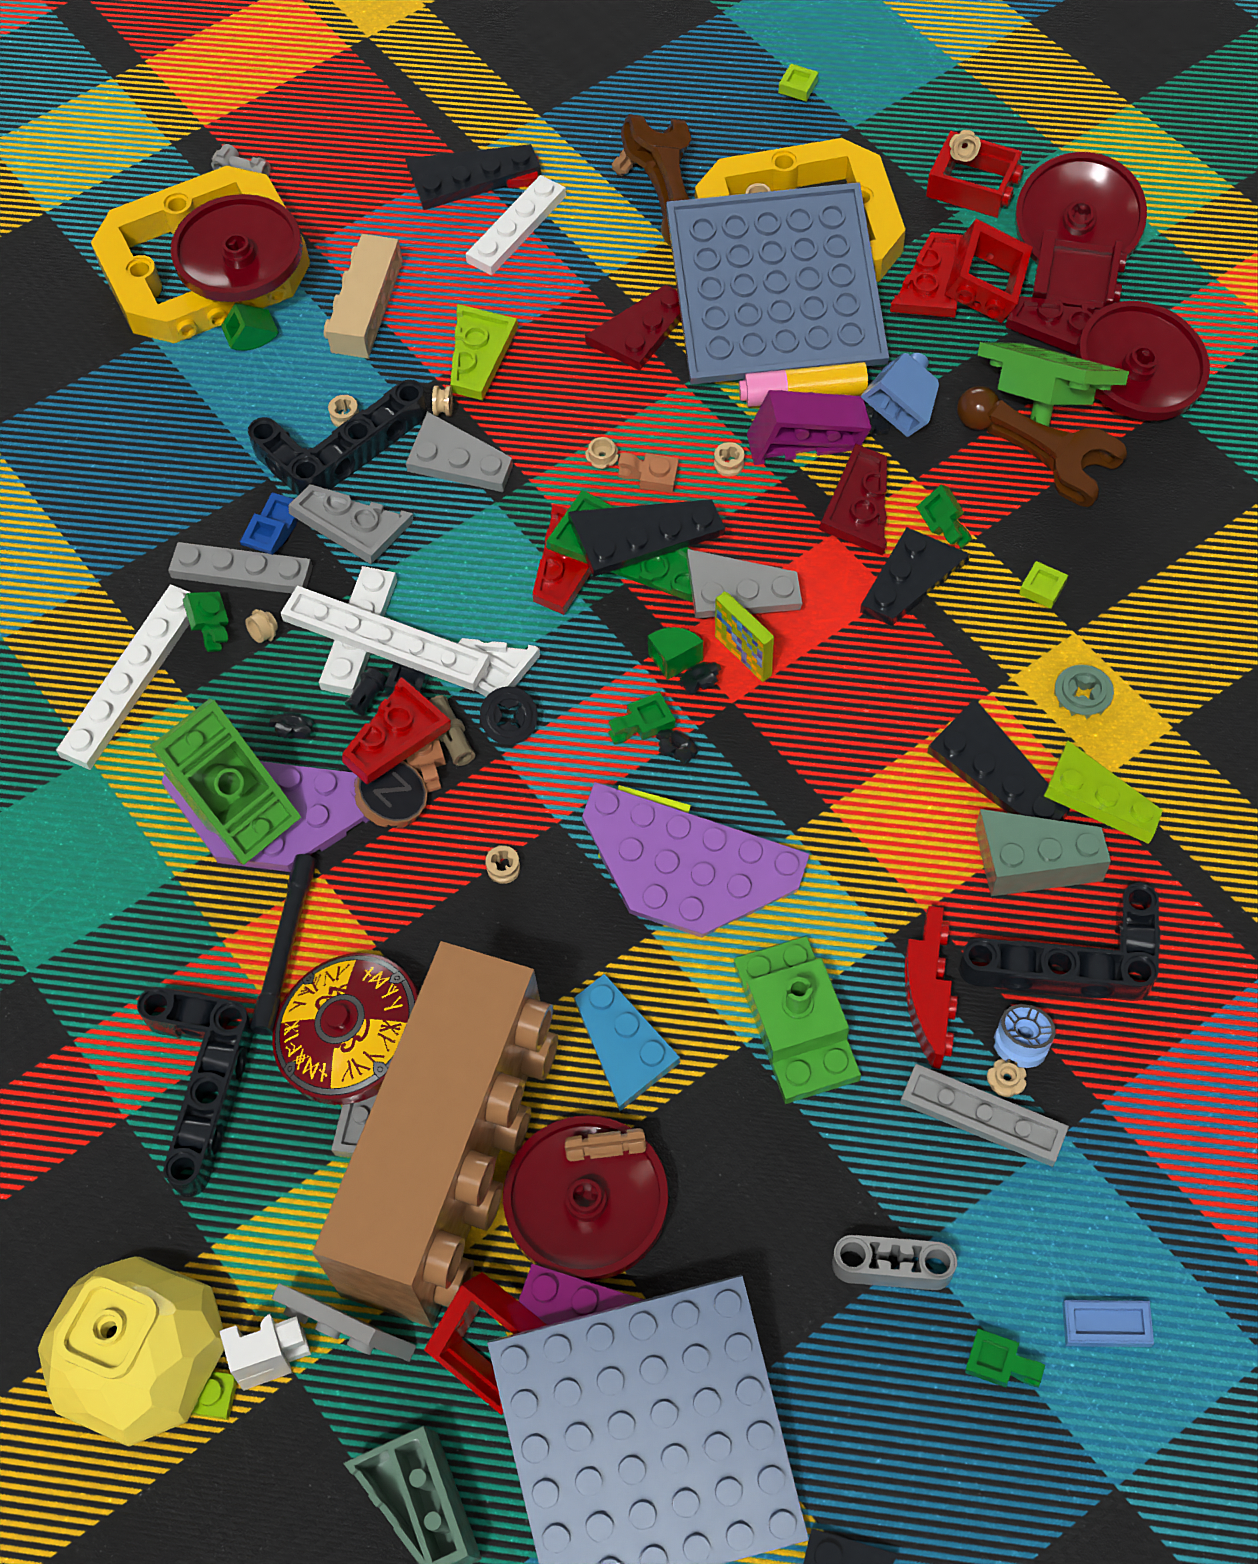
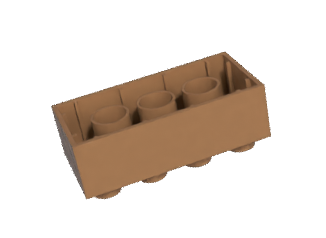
(436, 1136)

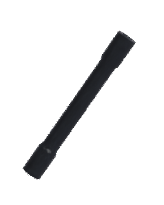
(269, 998)

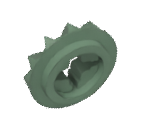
(1085, 678)

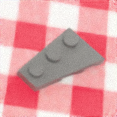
(457, 456)
(353, 525)
(751, 584)
(334, 1321)

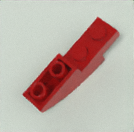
(926, 991)

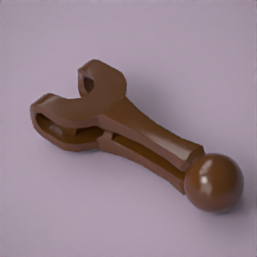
(659, 157)
(1059, 450)

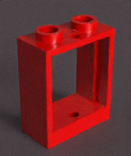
(972, 196)
(998, 250)
(459, 1357)

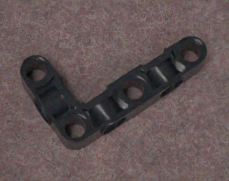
(348, 445)
(1087, 969)
(216, 1069)

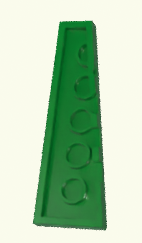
(664, 573)

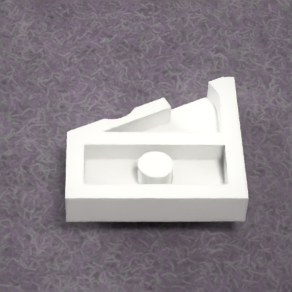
(505, 666)

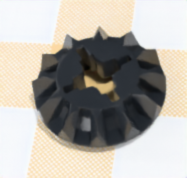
(525, 715)

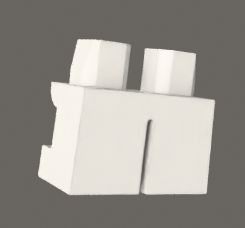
(264, 1353)

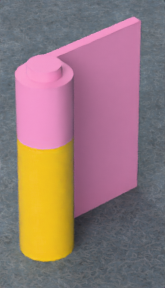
(833, 379)

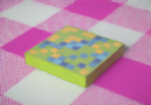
(744, 636)

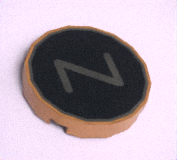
(393, 797)

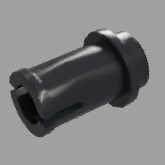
(366, 691)

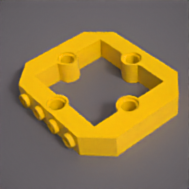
(817, 164)
(136, 279)

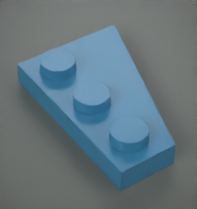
(624, 1041)

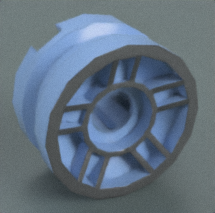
(1024, 1035)

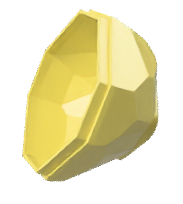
(152, 1365)

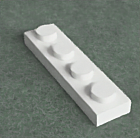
(515, 225)
(347, 662)

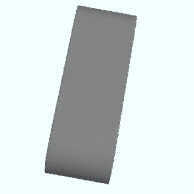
(904, 1251)

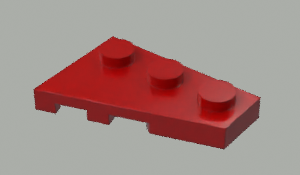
(926, 284)

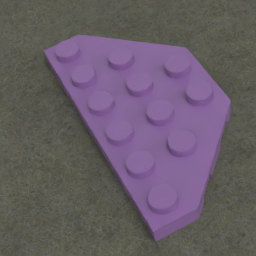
(319, 796)
(686, 866)

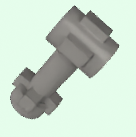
(229, 156)

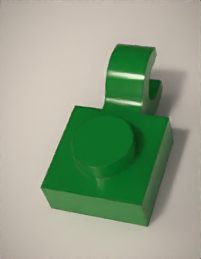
(941, 514)
(207, 614)
(645, 717)
(996, 1360)

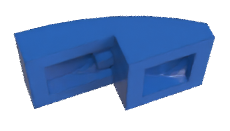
(272, 527)

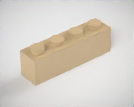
(363, 296)

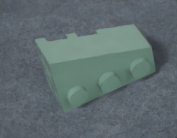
(1038, 852)
(418, 1497)

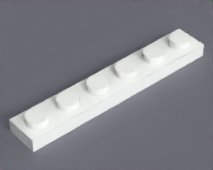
(385, 638)
(126, 681)

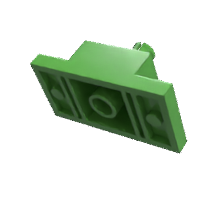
(1049, 376)
(224, 781)
(798, 1019)

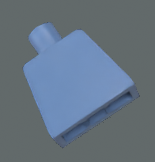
(904, 392)

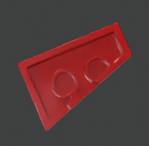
(558, 575)
(397, 731)

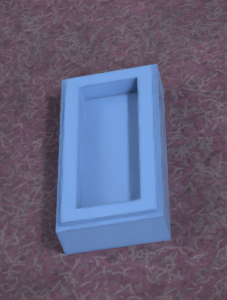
(1107, 1323)

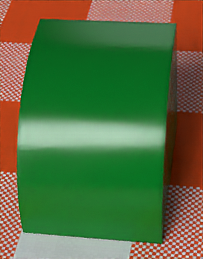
(248, 327)
(674, 650)

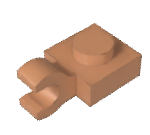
(654, 472)
(426, 761)

